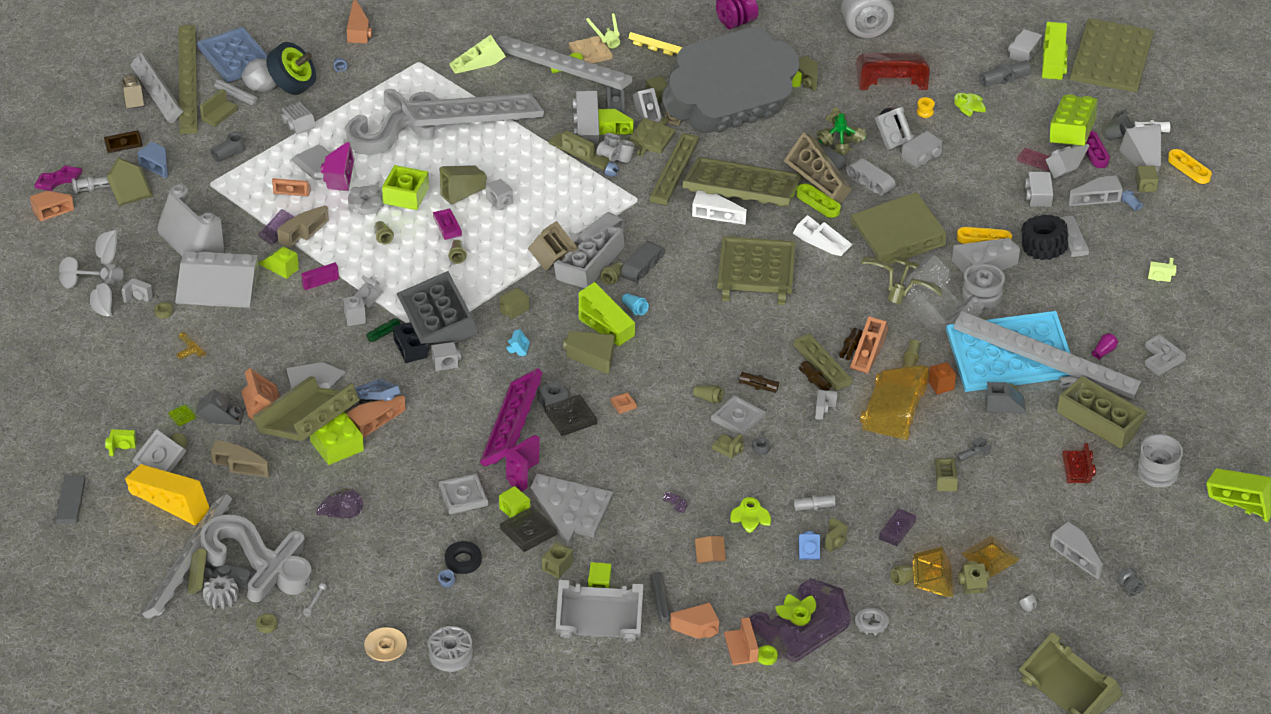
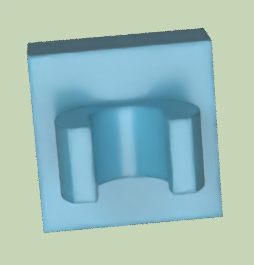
(518, 343)

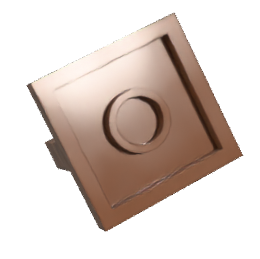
(258, 392)

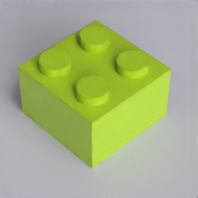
(405, 187)
(338, 439)

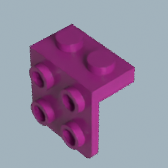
(521, 459)

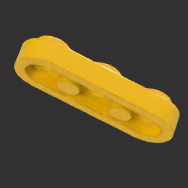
(1189, 166)
(972, 235)

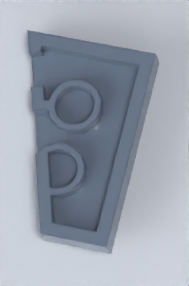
(378, 390)

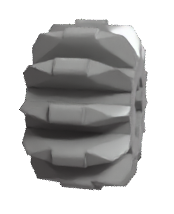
(220, 592)

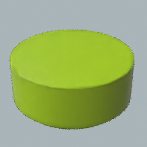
(767, 655)

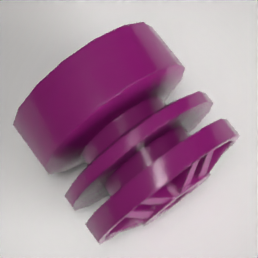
(736, 12)

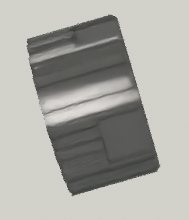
(761, 442)

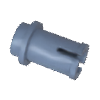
(1131, 200)

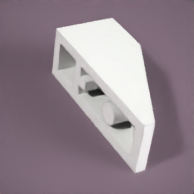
(717, 208)

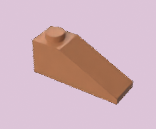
(358, 25)
(869, 344)
(374, 414)

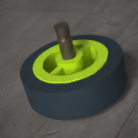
(291, 68)

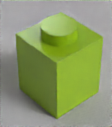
(599, 575)

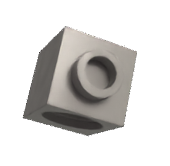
(499, 194)
(354, 310)
(445, 356)

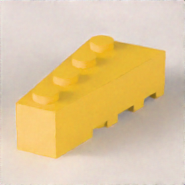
(170, 492)

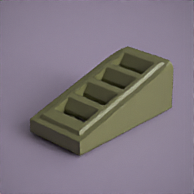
(946, 476)

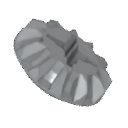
(865, 615)

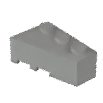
(586, 115)

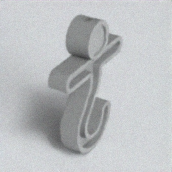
(393, 124)
(272, 567)

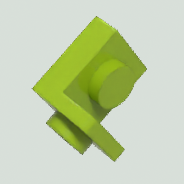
(120, 439)

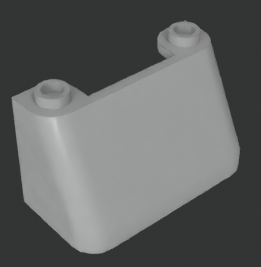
(185, 229)
(599, 611)

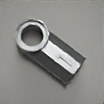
(233, 145)

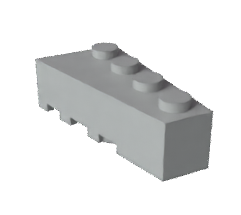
(590, 258)

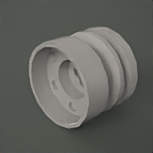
(1159, 460)

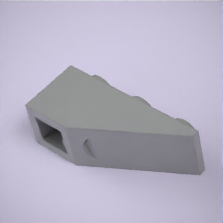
(1066, 160)

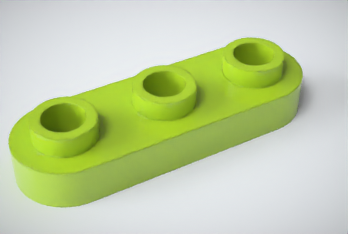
(818, 200)

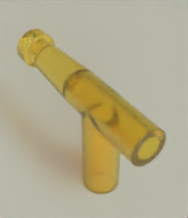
(193, 348)

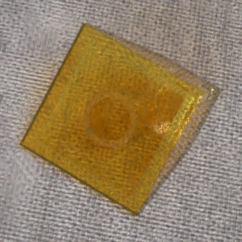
(992, 554)

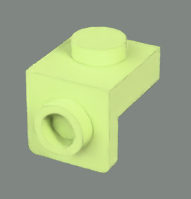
(1162, 271)

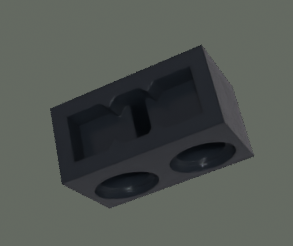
(409, 343)

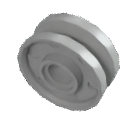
(450, 648)

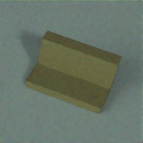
(217, 108)

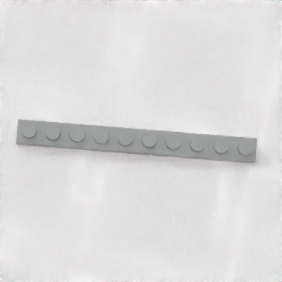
(564, 63)
(1046, 354)

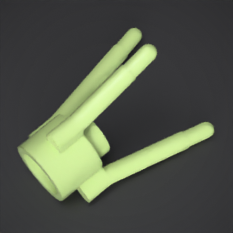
(610, 37)

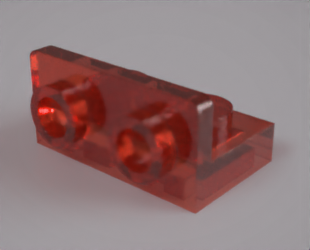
(1079, 465)

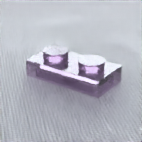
(897, 527)

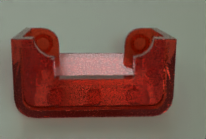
(892, 65)

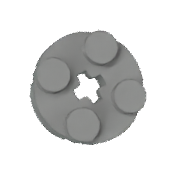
(357, 199)

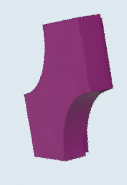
(49, 181)

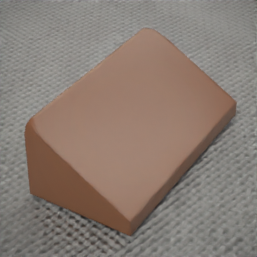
(291, 187)

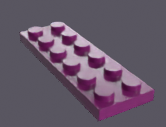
(511, 417)

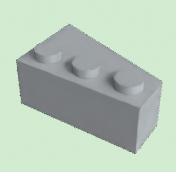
(999, 252)

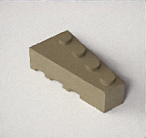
(815, 165)

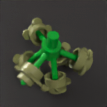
(847, 133)

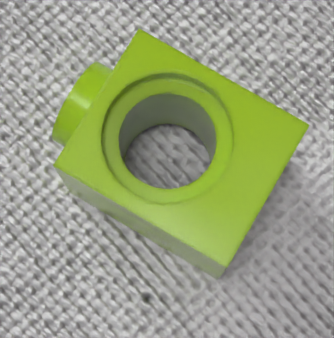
(513, 502)

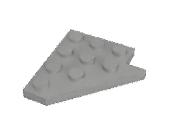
(571, 505)

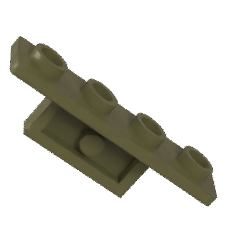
(579, 148)

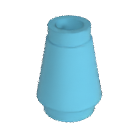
(635, 304)

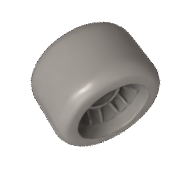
(867, 17)

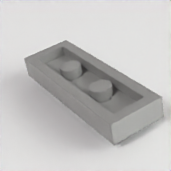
(1076, 242)

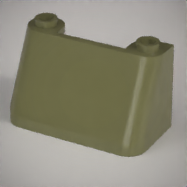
(1069, 679)

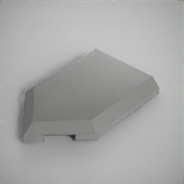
(311, 161)
(324, 373)

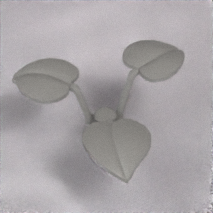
(101, 296)

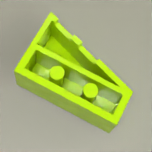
(1055, 51)
(604, 315)
(1243, 490)

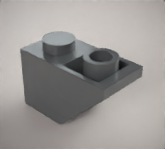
(1003, 398)
(219, 409)

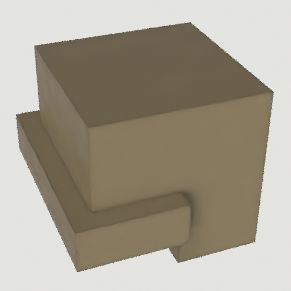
(551, 246)

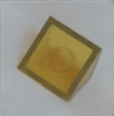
(933, 572)

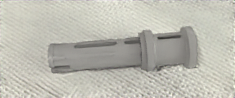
(89, 184)

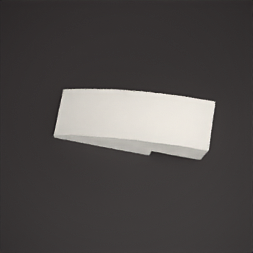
(821, 236)

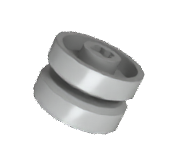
(985, 283)

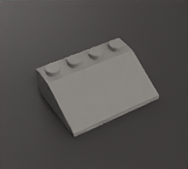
(217, 279)

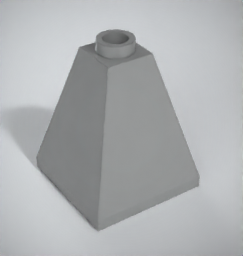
(1143, 146)

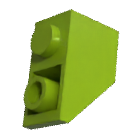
(614, 122)

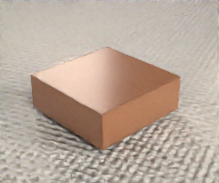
(623, 403)

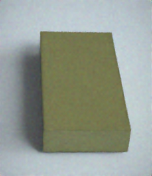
(197, 571)

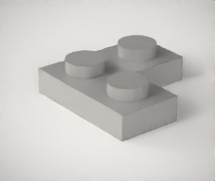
(1165, 355)

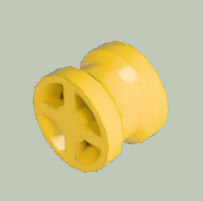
(925, 107)

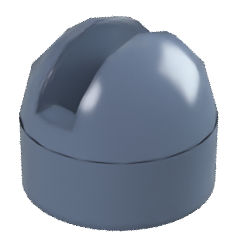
(336, 64)
(610, 169)
(448, 575)

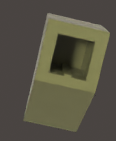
(809, 72)

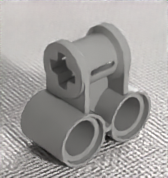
(615, 148)

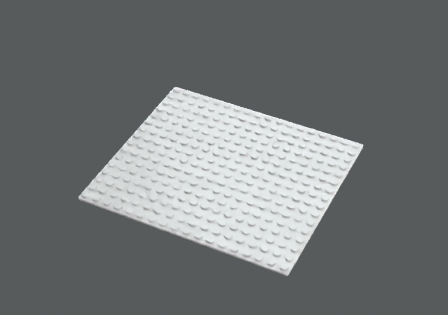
(543, 179)

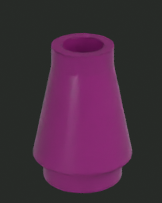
(1105, 345)

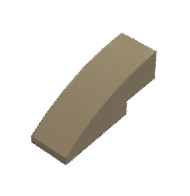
(302, 226)
(239, 459)

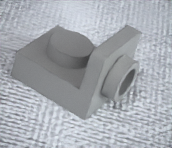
(137, 289)
(369, 291)
(824, 400)

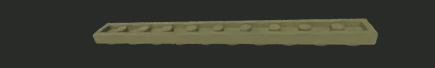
(187, 79)

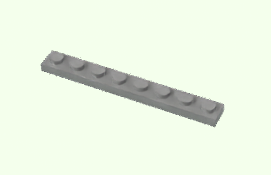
(182, 564)

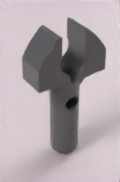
(976, 449)

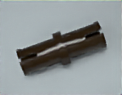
(850, 344)
(814, 376)
(759, 382)

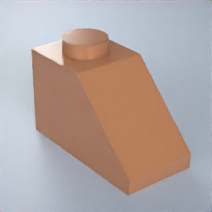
(50, 204)
(696, 621)

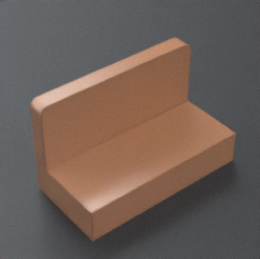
(742, 644)

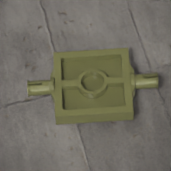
(652, 136)

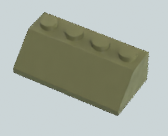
(1101, 412)

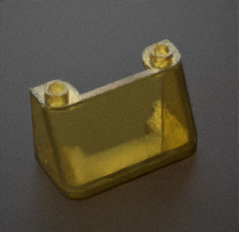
(895, 401)

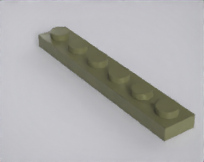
(674, 169)

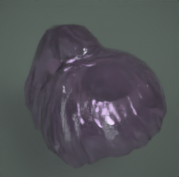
(342, 504)

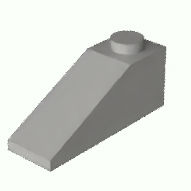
(1097, 191)
(1076, 547)

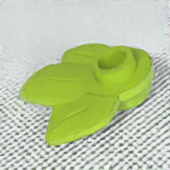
(969, 103)
(751, 516)
(797, 611)

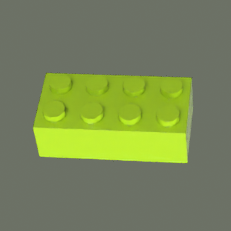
(1073, 120)

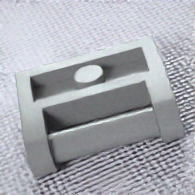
(889, 128)

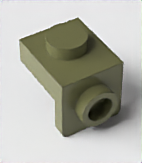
(837, 535)

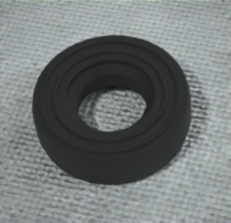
(463, 567)

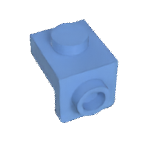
(809, 546)

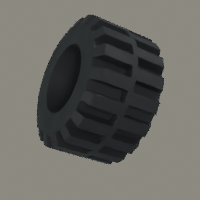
(1044, 237)

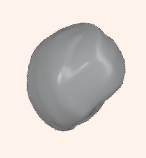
(257, 76)

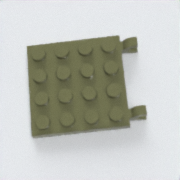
(756, 266)

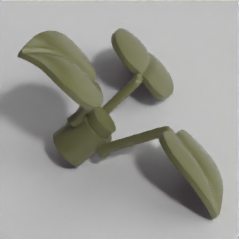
(898, 290)

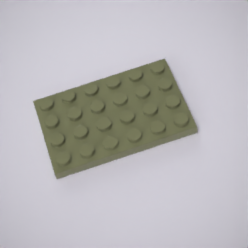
(1112, 55)
(742, 181)

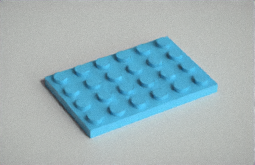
(984, 362)

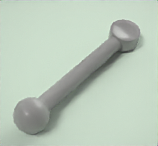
(307, 612)

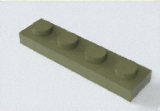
(822, 361)

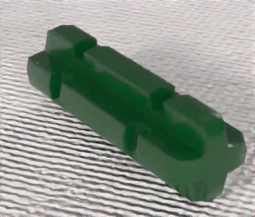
(382, 330)

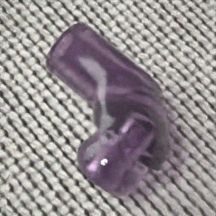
(679, 501)

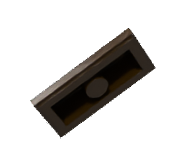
(123, 141)

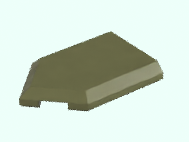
(128, 182)

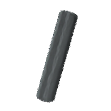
(660, 597)

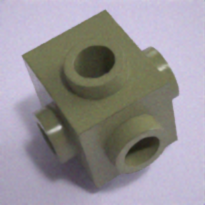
(973, 577)

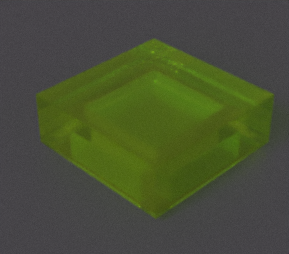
(181, 415)

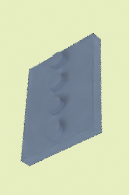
(231, 52)

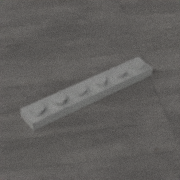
(156, 88)

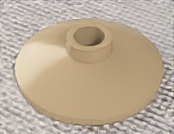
(385, 644)

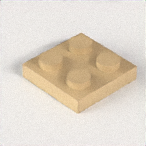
(592, 49)

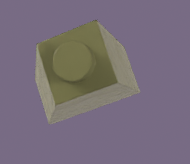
(461, 182)
(590, 349)

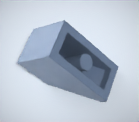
(154, 159)

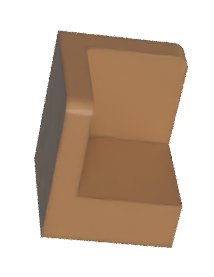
(710, 549)

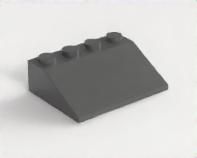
(437, 310)

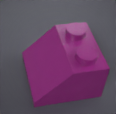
(338, 168)

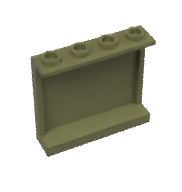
(900, 228)
(304, 410)

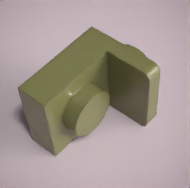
(729, 446)

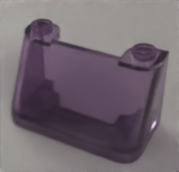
(826, 622)

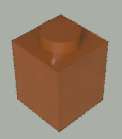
(942, 378)

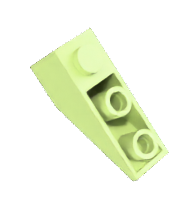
(481, 55)

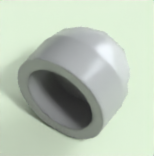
(1028, 603)

